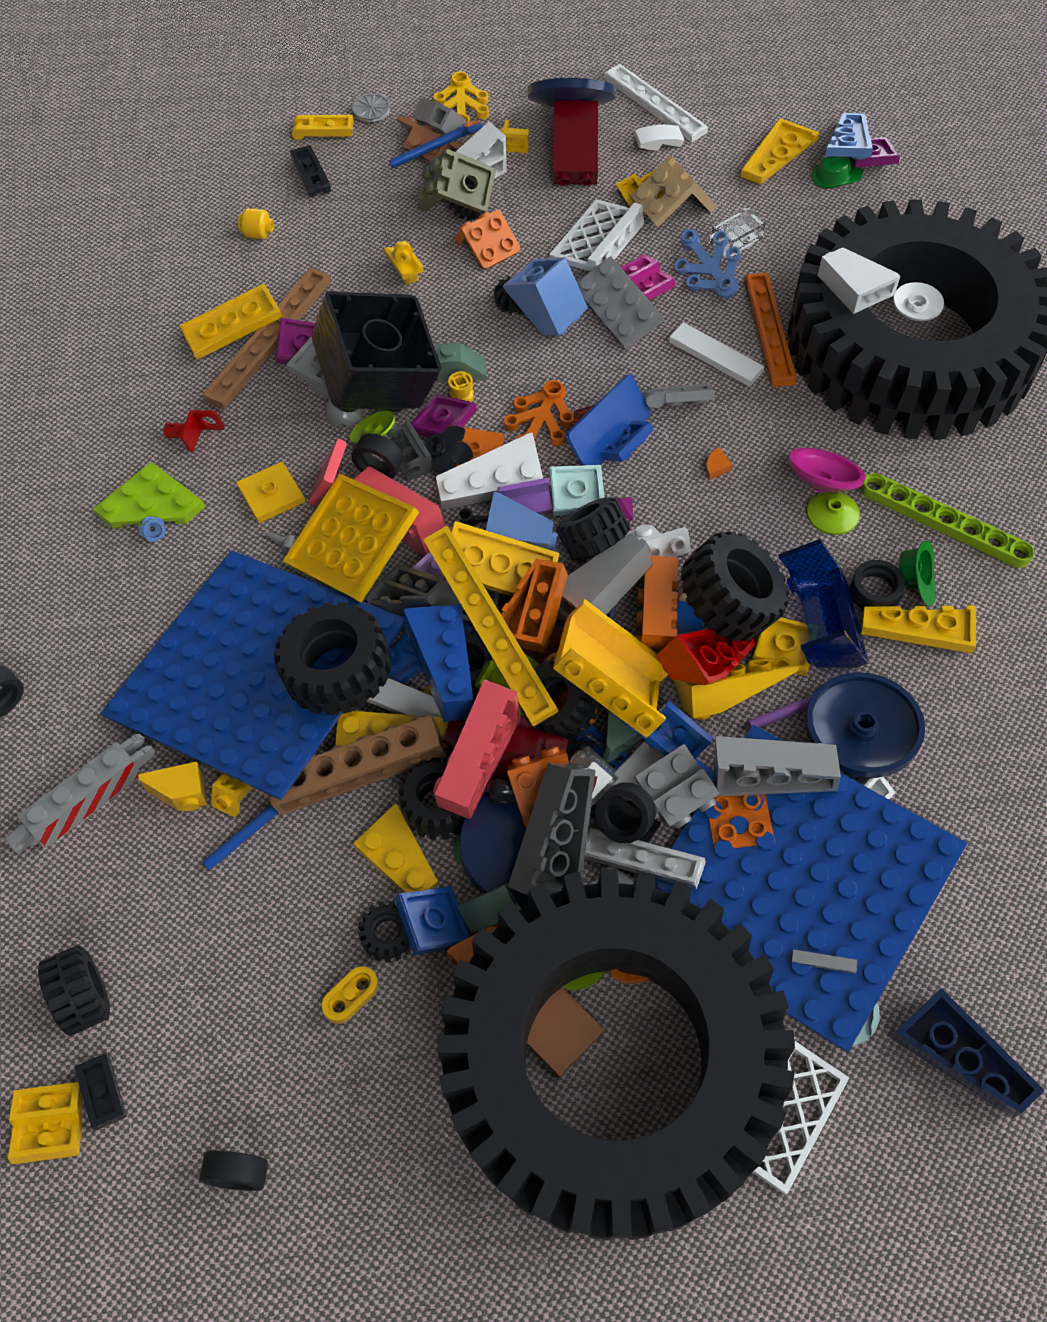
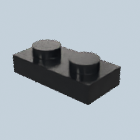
(100, 1092)

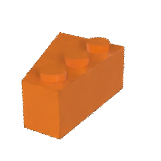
(536, 605)

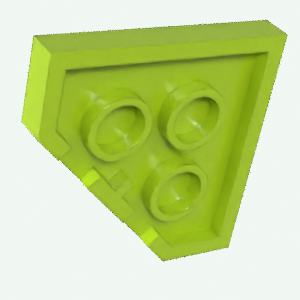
(149, 494)

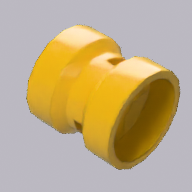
(461, 386)

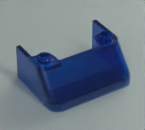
(827, 607)

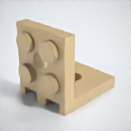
(677, 187)

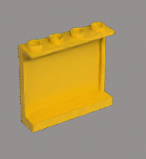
(611, 667)

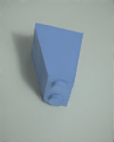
(547, 295)
(520, 523)

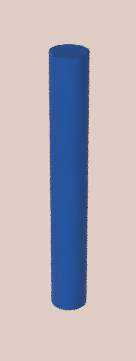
(240, 837)

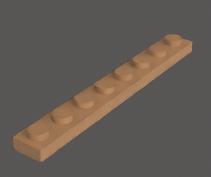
(265, 340)

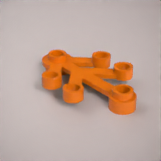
(552, 393)

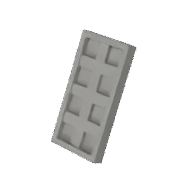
(619, 303)

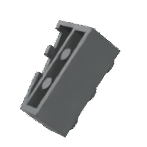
(410, 589)

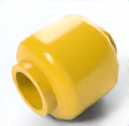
(255, 223)

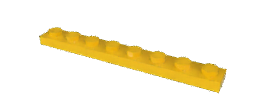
(491, 626)

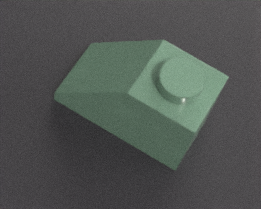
(458, 357)
(617, 738)

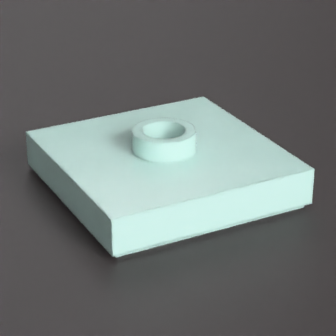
(574, 487)

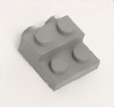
(307, 367)
(677, 787)

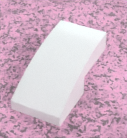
(654, 136)

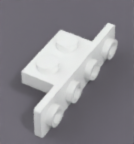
(667, 544)

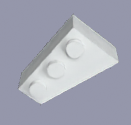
(488, 148)

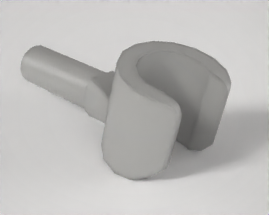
(286, 542)

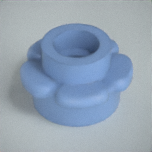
(155, 535)

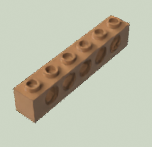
(370, 767)

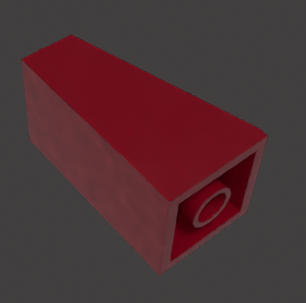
(575, 143)

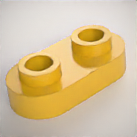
(349, 995)

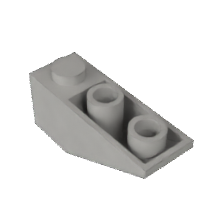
(437, 116)

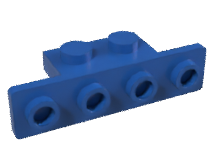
(676, 731)

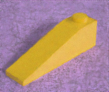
(739, 685)

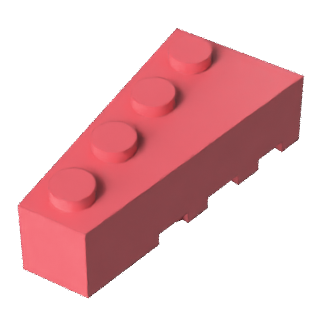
(429, 517)
(478, 749)

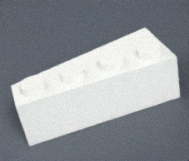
(482, 476)

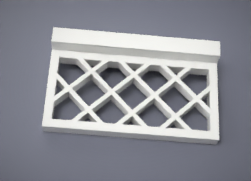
(612, 242)
(809, 1139)

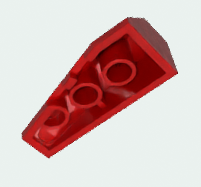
(702, 656)

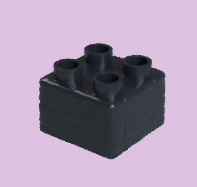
(375, 351)

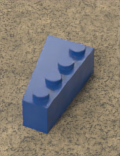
(441, 649)

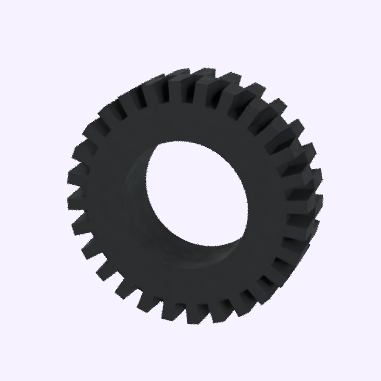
(916, 378)
(616, 1184)

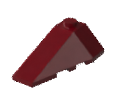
(522, 743)

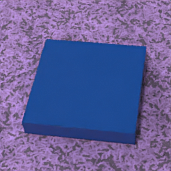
(431, 919)

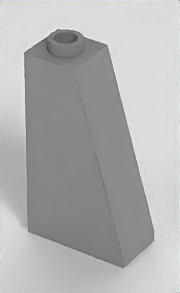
(608, 575)

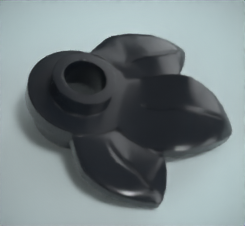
(453, 449)

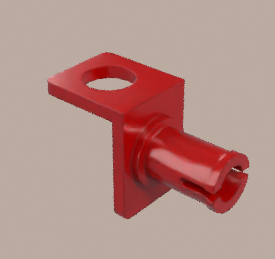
(191, 429)

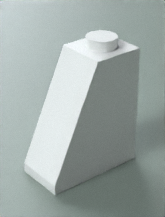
(857, 279)

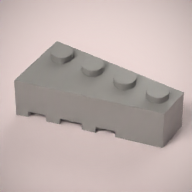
(774, 766)

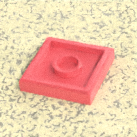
(327, 472)

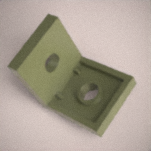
(446, 180)

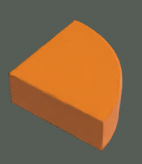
(717, 464)

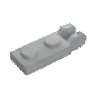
(678, 394)

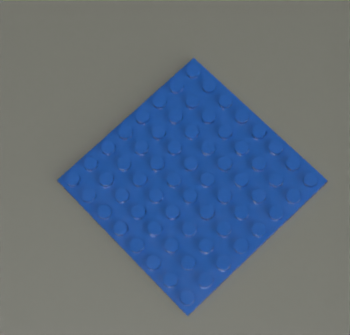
(215, 681)
(834, 880)

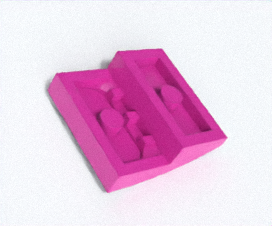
(647, 276)

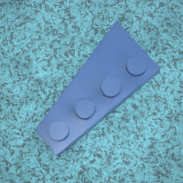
(851, 138)

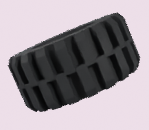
(734, 586)
(322, 631)

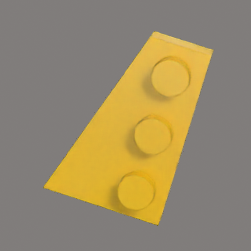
(396, 853)

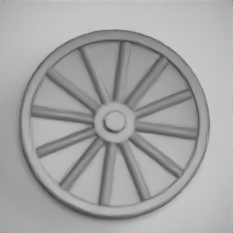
(371, 107)

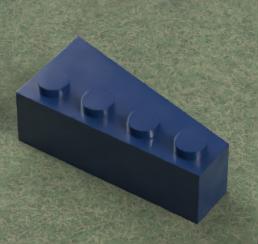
(966, 1053)

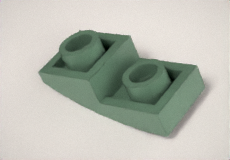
(483, 909)

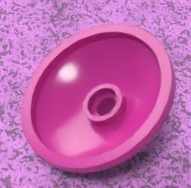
(825, 470)

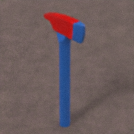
(468, 128)

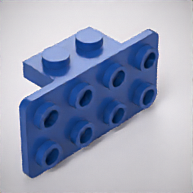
(612, 426)

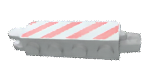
(80, 794)

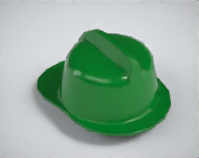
(835, 171)
(918, 571)

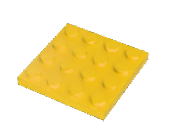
(351, 537)

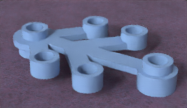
(710, 265)

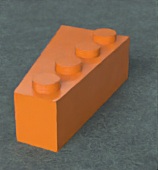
(658, 603)

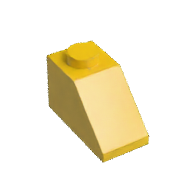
(177, 786)

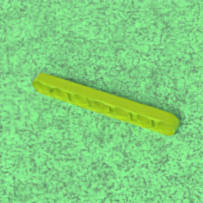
(959, 520)

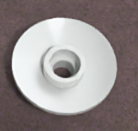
(918, 301)

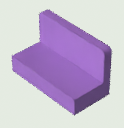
(530, 494)

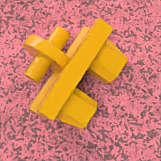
(404, 261)

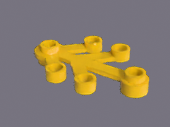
(460, 83)

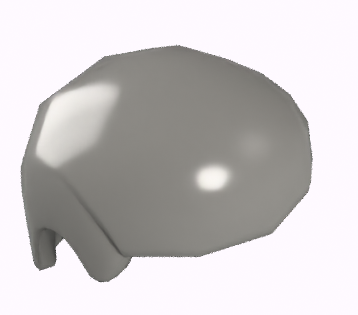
(337, 417)

